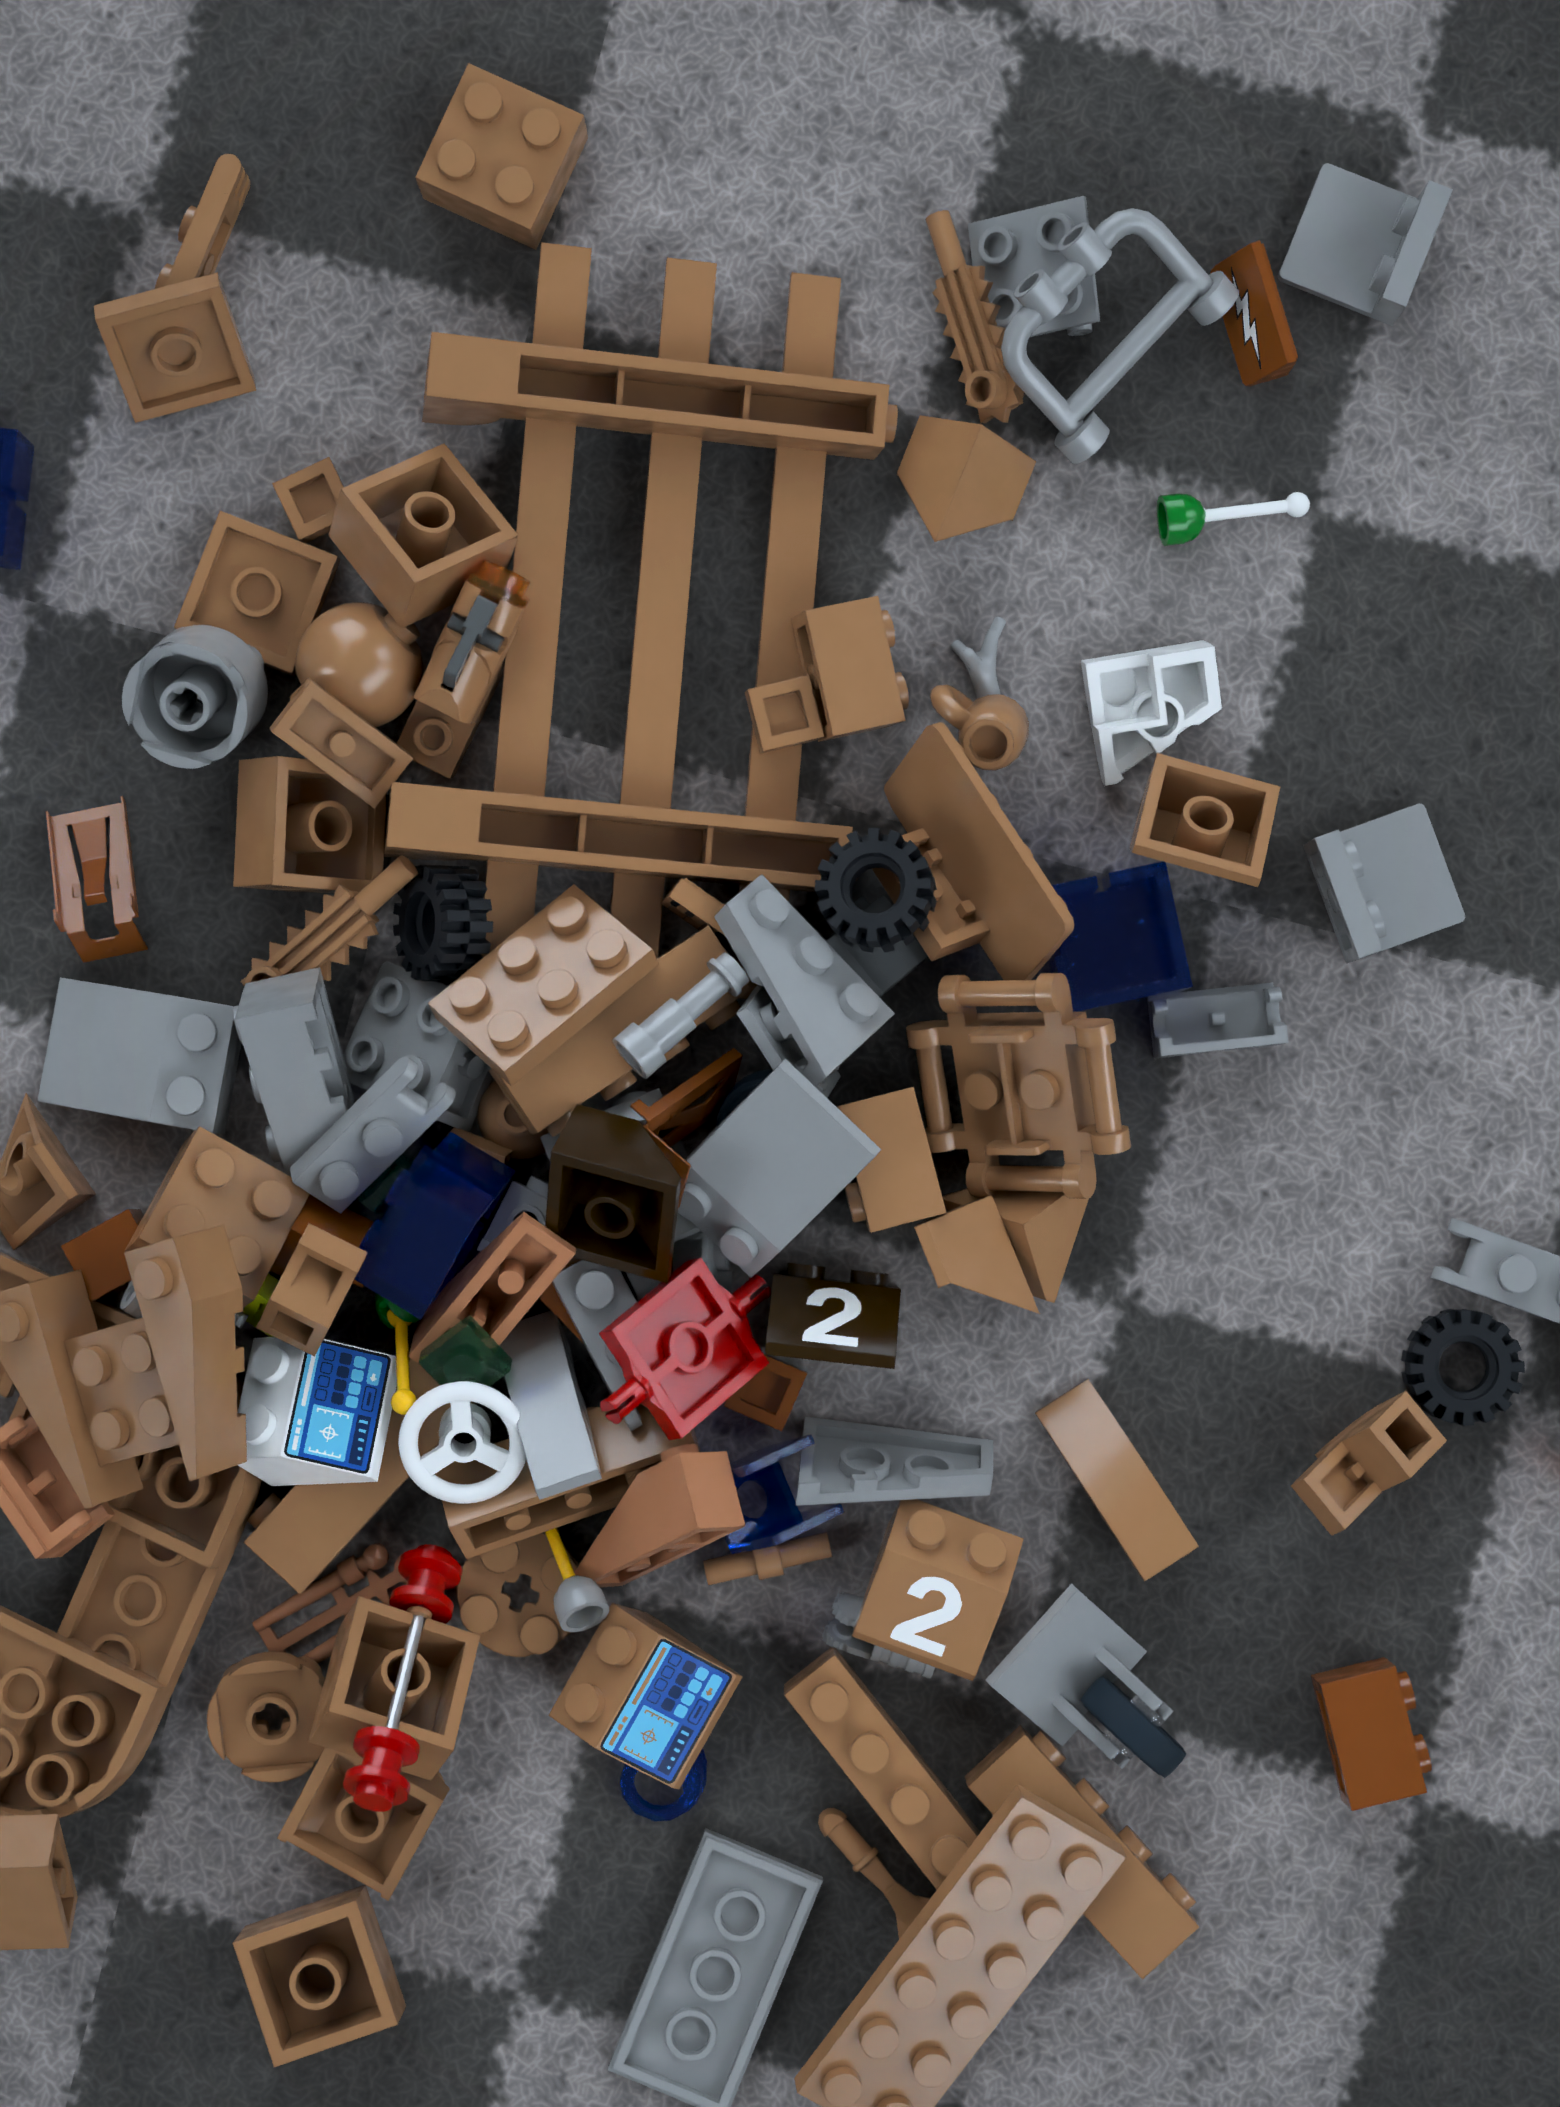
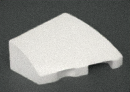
(1146, 700)

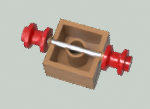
(398, 1682)

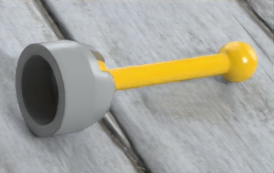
(579, 1599)

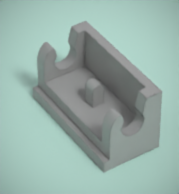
(1216, 1020)

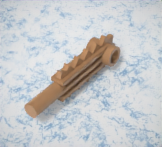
(972, 325)
(328, 935)

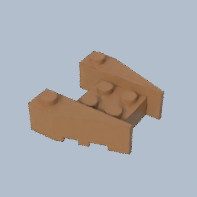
(138, 1382)

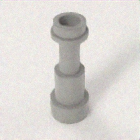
(647, 1043)

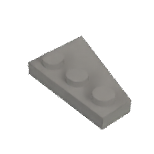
(808, 981)
(889, 1464)

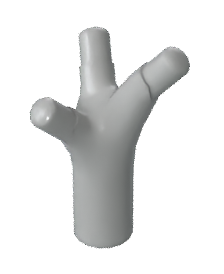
(982, 664)

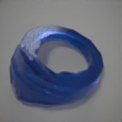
(692, 1790)

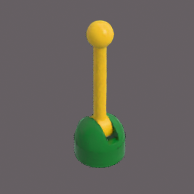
(400, 1321)

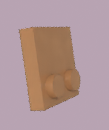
(175, 347)
(259, 588)

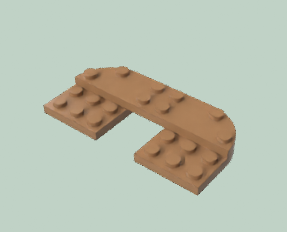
(92, 1694)

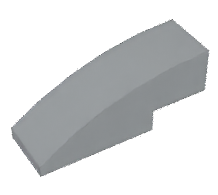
(551, 1407)

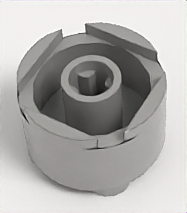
(191, 665)

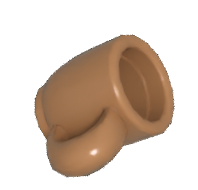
(988, 729)

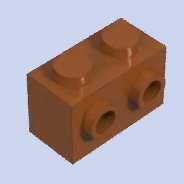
(1371, 1733)

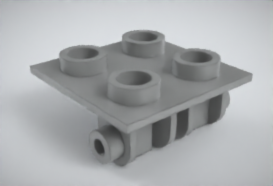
(1029, 241)

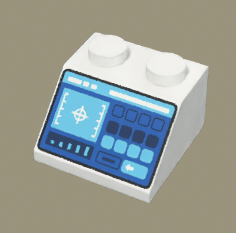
(317, 1414)

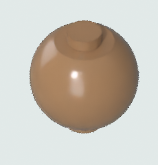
(362, 660)

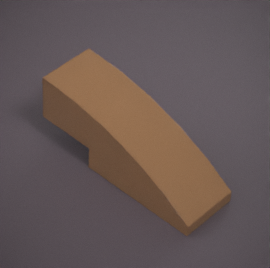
(1116, 1480)

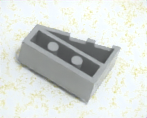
(293, 1060)

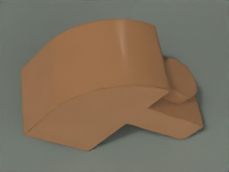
(1367, 1458)

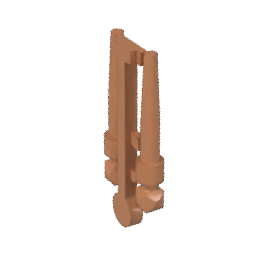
(348, 1573)

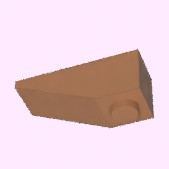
(497, 1283)
(665, 1516)

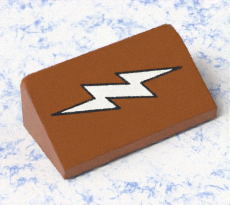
(1257, 318)

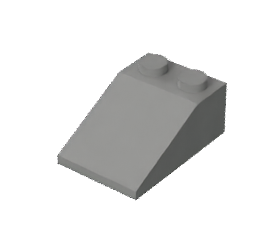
(141, 1056)
(772, 1168)

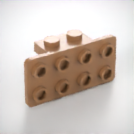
(981, 867)

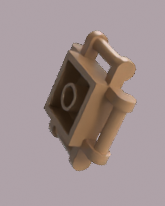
(1021, 1084)

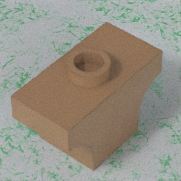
(311, 1289)

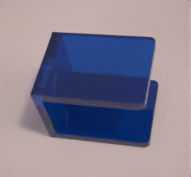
(781, 1517)

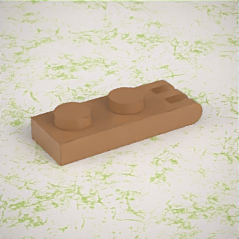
(208, 226)

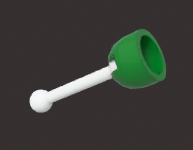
(1183, 516)

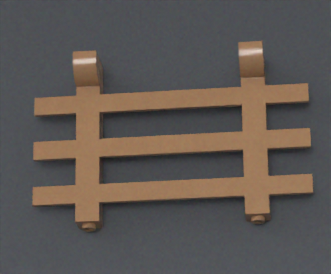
(679, 404)

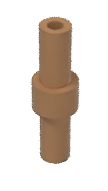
(767, 1561)

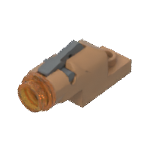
(465, 668)

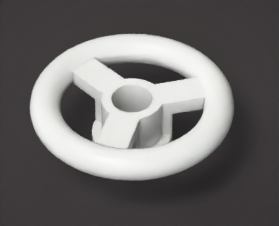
(462, 1418)

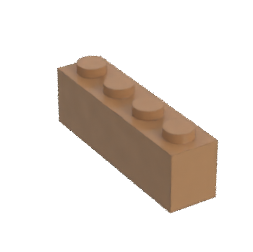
(590, 1060)
(520, 1513)
(318, 1521)
(882, 1764)
(1135, 1908)

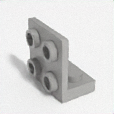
(1363, 242)
(1384, 882)
(401, 1024)

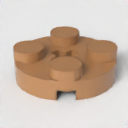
(488, 1610)
(248, 1742)

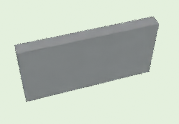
(715, 1972)

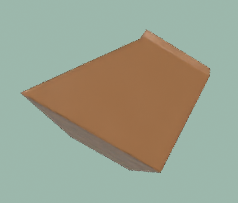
(962, 476)
(36, 1179)
(1040, 1230)
(975, 1252)

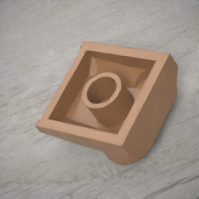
(360, 1841)

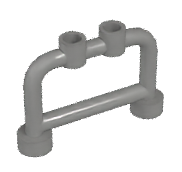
(1045, 297)

